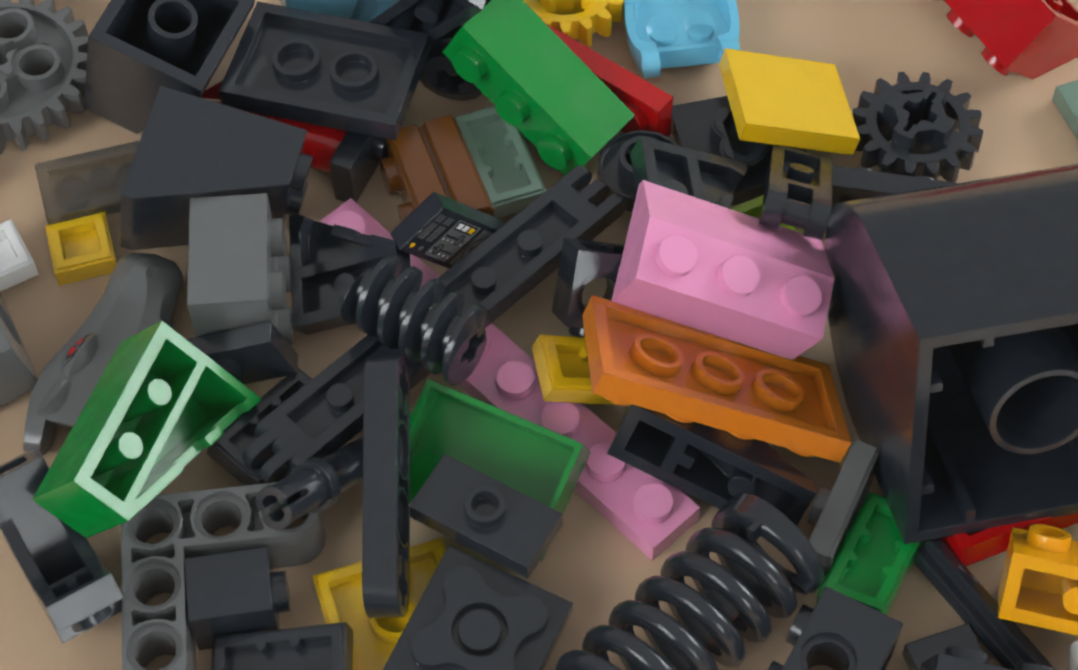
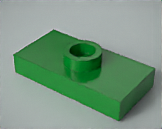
(871, 558)

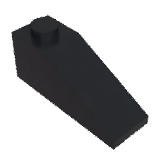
(710, 462)

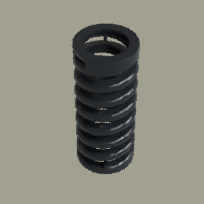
(730, 602)

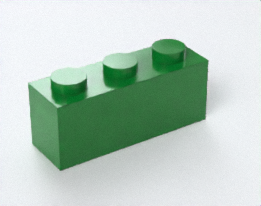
(537, 83)

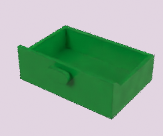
(493, 443)

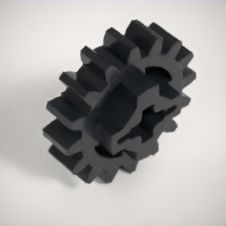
(917, 128)

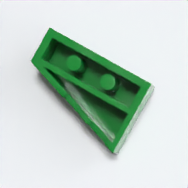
(139, 429)

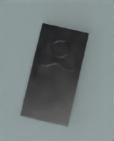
(480, 621)

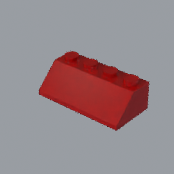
(1020, 34)

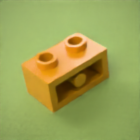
(1040, 579)

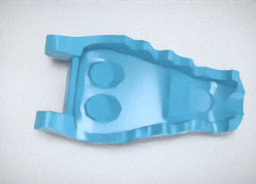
(679, 32)

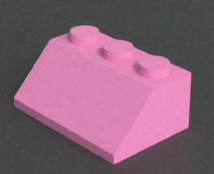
(724, 273)

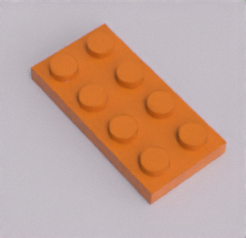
(713, 381)

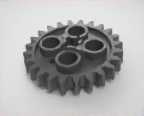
(39, 69)

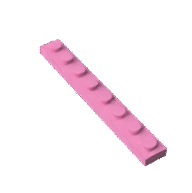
(506, 377)

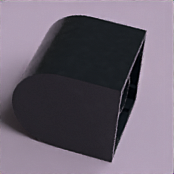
(962, 347)

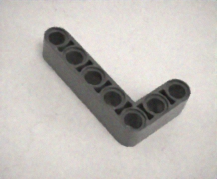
(161, 566)

